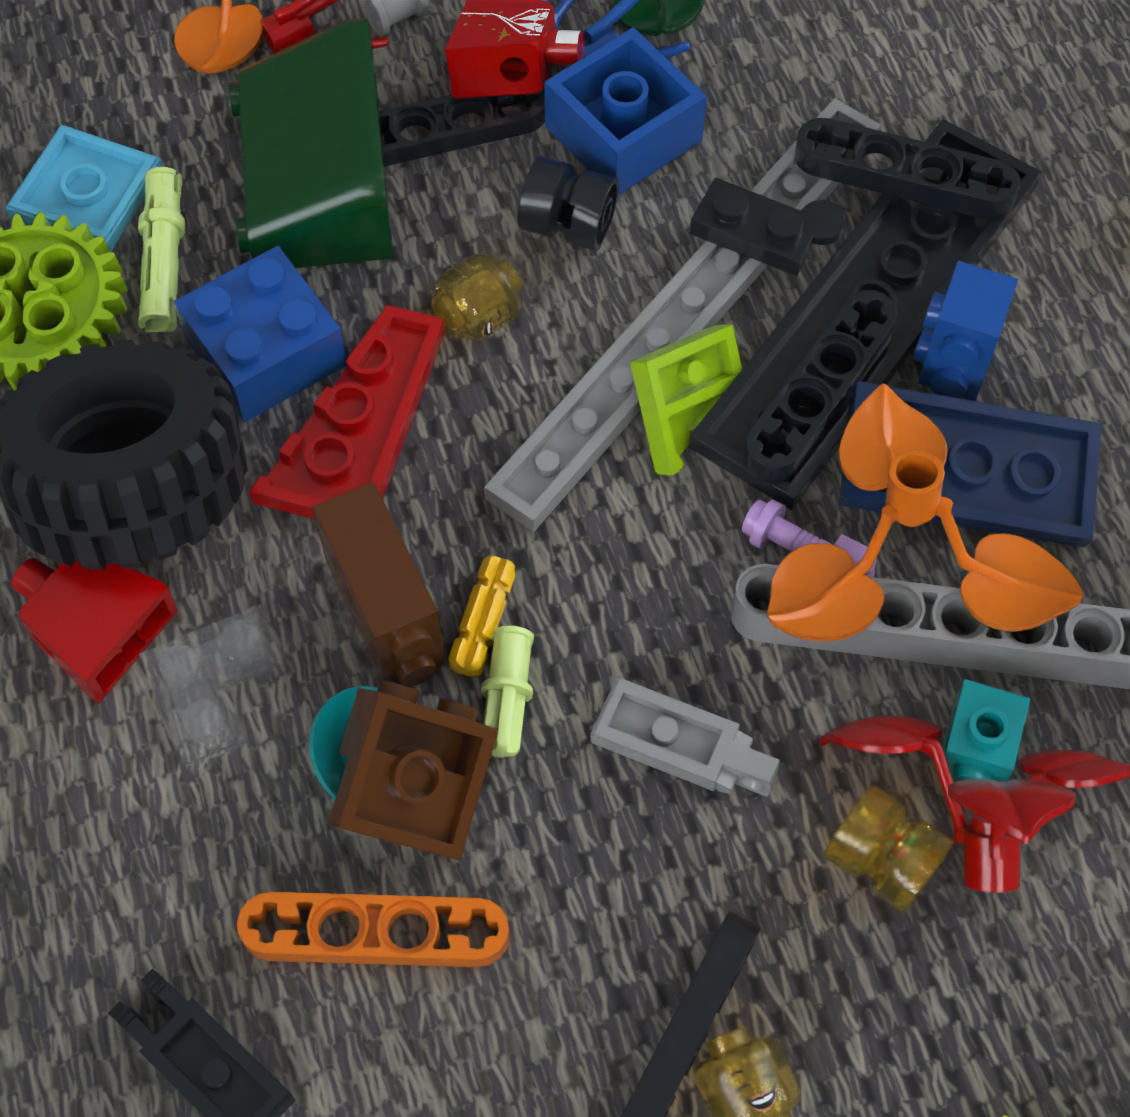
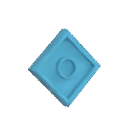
(87, 182)

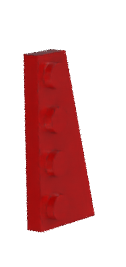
(359, 420)

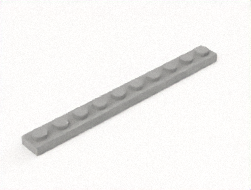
(606, 396)

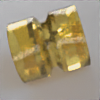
(888, 848)

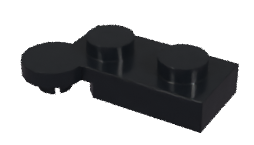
(765, 227)

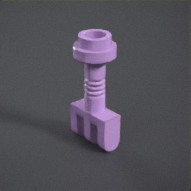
(767, 523)

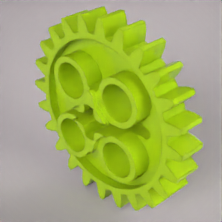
(79, 302)

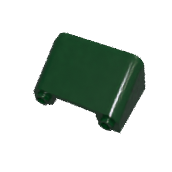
(314, 151)

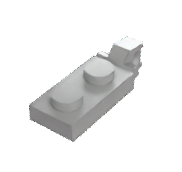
(681, 740)

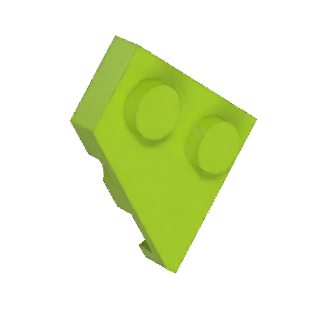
(680, 387)

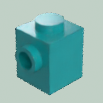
(984, 732)

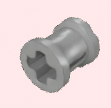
(389, 12)

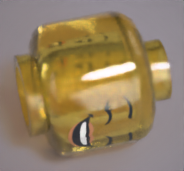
(477, 297)
(746, 1077)

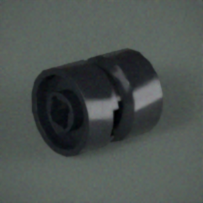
(552, 190)

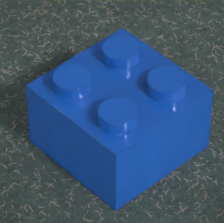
(625, 109)
(262, 332)

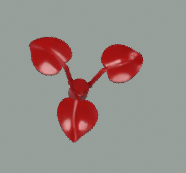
(1003, 811)

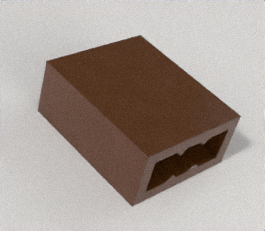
(381, 586)

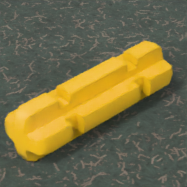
(482, 616)

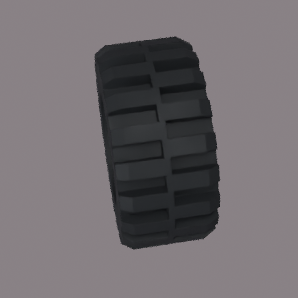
(119, 454)

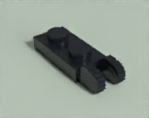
(203, 1058)

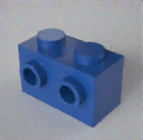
(963, 331)

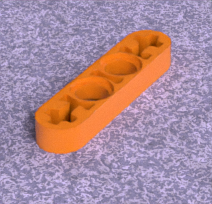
(375, 919)

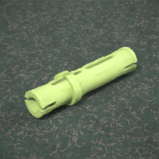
(161, 231)

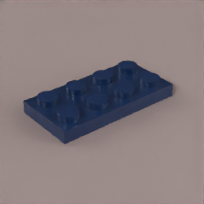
(1005, 468)

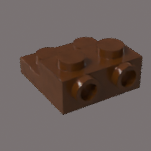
(412, 770)

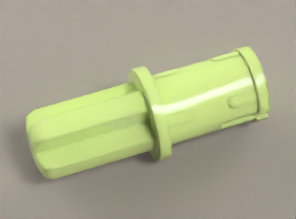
(508, 687)

